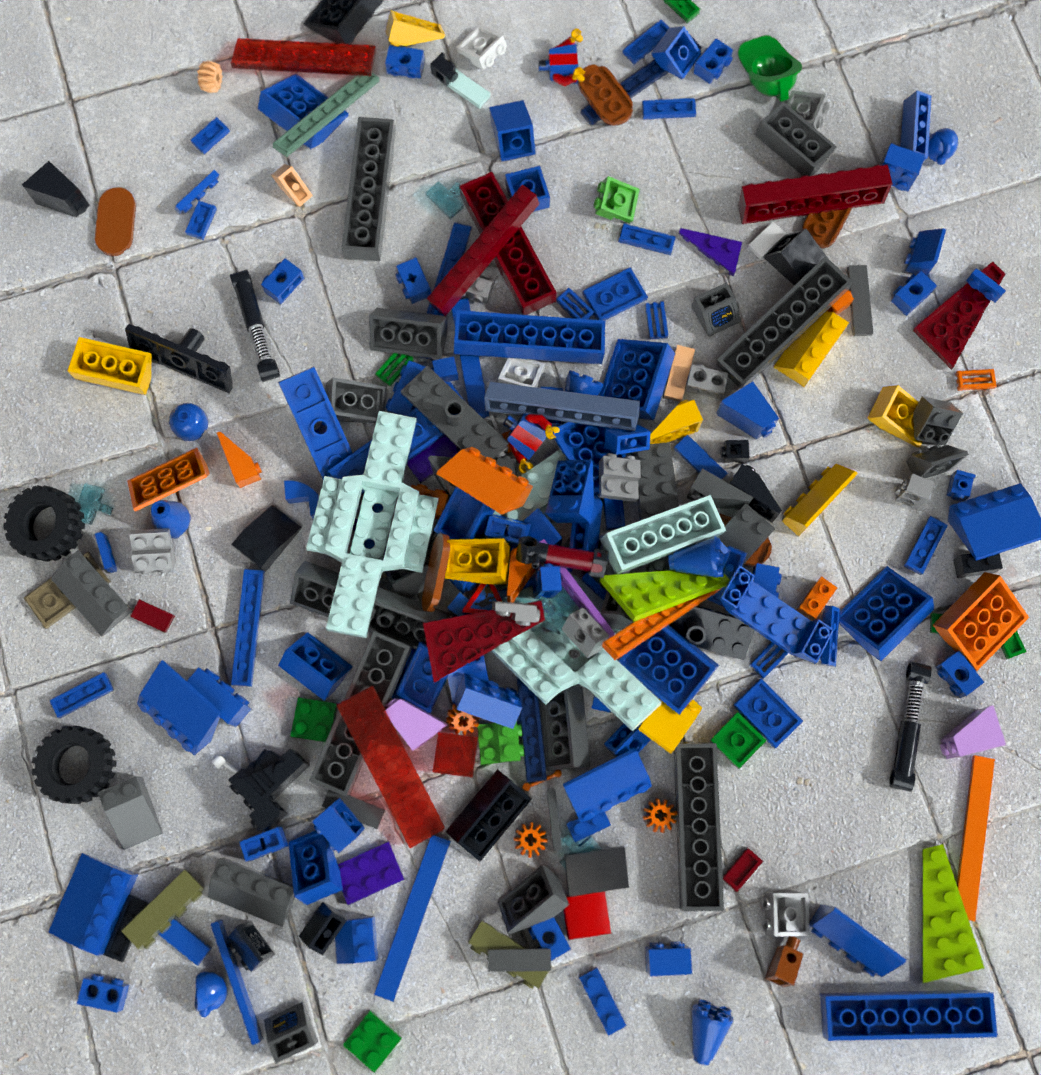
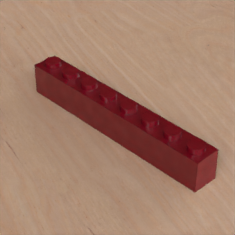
(483, 250)

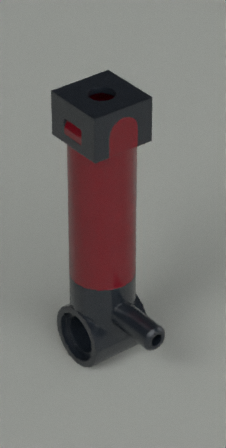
(533, 552)

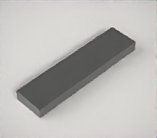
(861, 304)

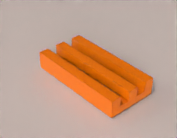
(960, 381)

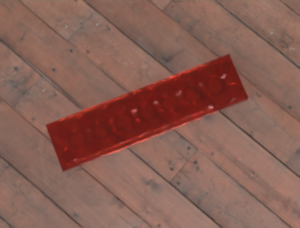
(303, 57)
(390, 766)

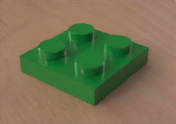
(313, 719)
(738, 740)
(372, 1041)

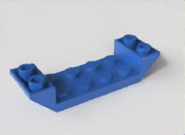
(774, 618)

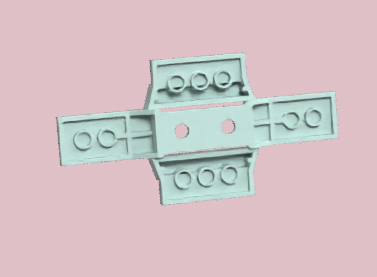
(408, 533)
(546, 668)

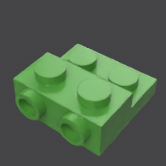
(616, 200)
(499, 743)

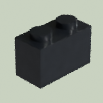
(967, 566)
(322, 928)

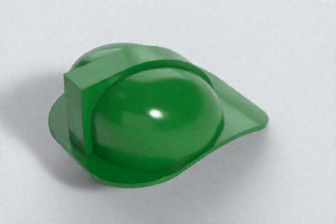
(769, 66)

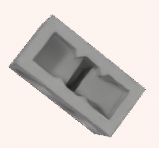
(706, 387)
(914, 491)

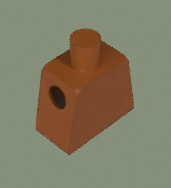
(784, 971)

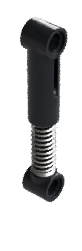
(254, 324)
(903, 775)

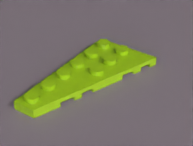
(656, 591)
(946, 931)

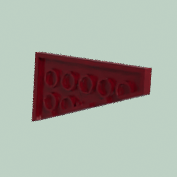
(954, 321)
(467, 637)

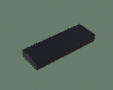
(119, 944)

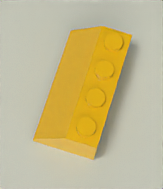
(811, 348)
(111, 366)
(818, 498)

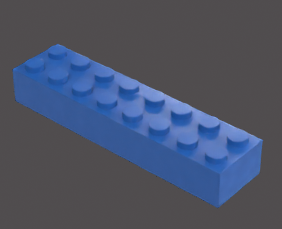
(529, 337)
(908, 1015)

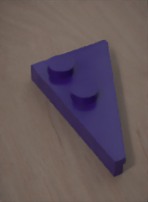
(719, 249)

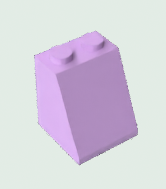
(413, 723)
(974, 734)

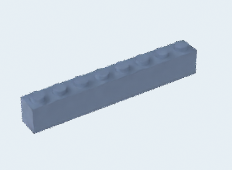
(562, 405)

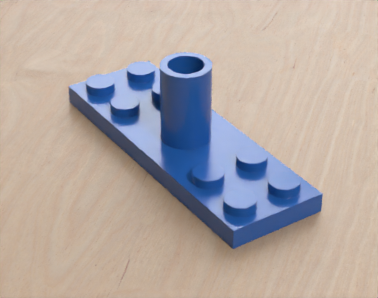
(309, 405)

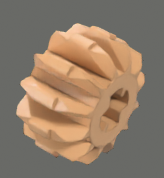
(209, 76)

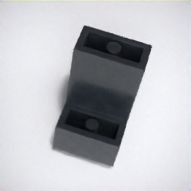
(264, 782)

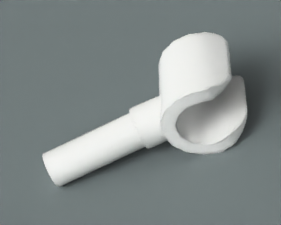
(220, 760)

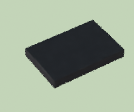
(596, 871)

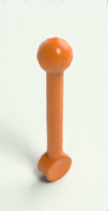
(527, 786)

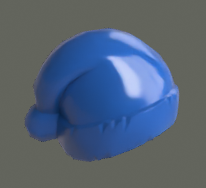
(942, 145)
(210, 992)

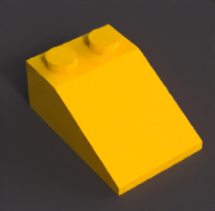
(410, 30)
(894, 413)
(681, 421)
(478, 561)
(669, 727)

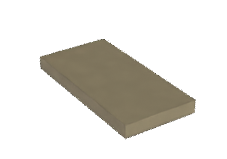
(50, 602)

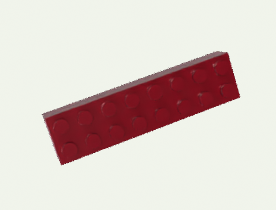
(814, 194)
(517, 259)

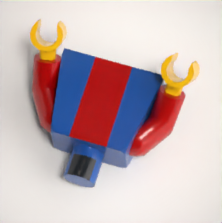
(564, 61)
(527, 436)

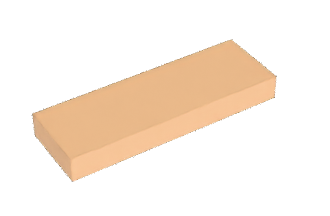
(679, 373)

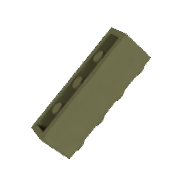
(162, 910)
(488, 937)

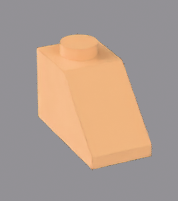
(291, 184)

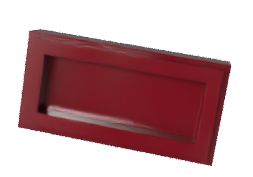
(152, 616)
(742, 869)

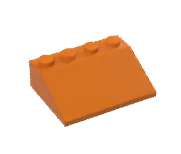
(167, 478)
(486, 480)
(981, 619)

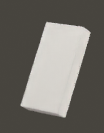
(766, 240)

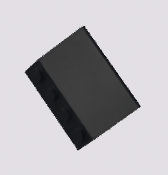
(341, 19)

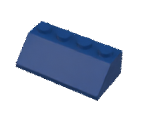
(607, 785)

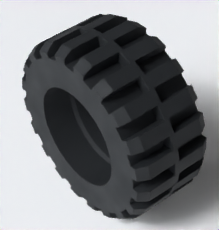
(23, 514)
(49, 758)

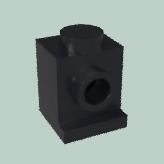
(443, 69)
(741, 448)

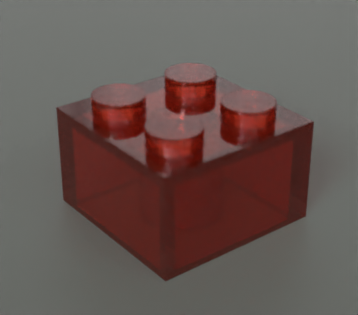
(455, 755)

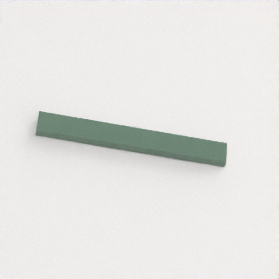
(324, 114)

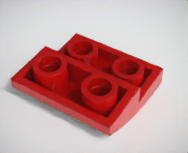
(587, 916)

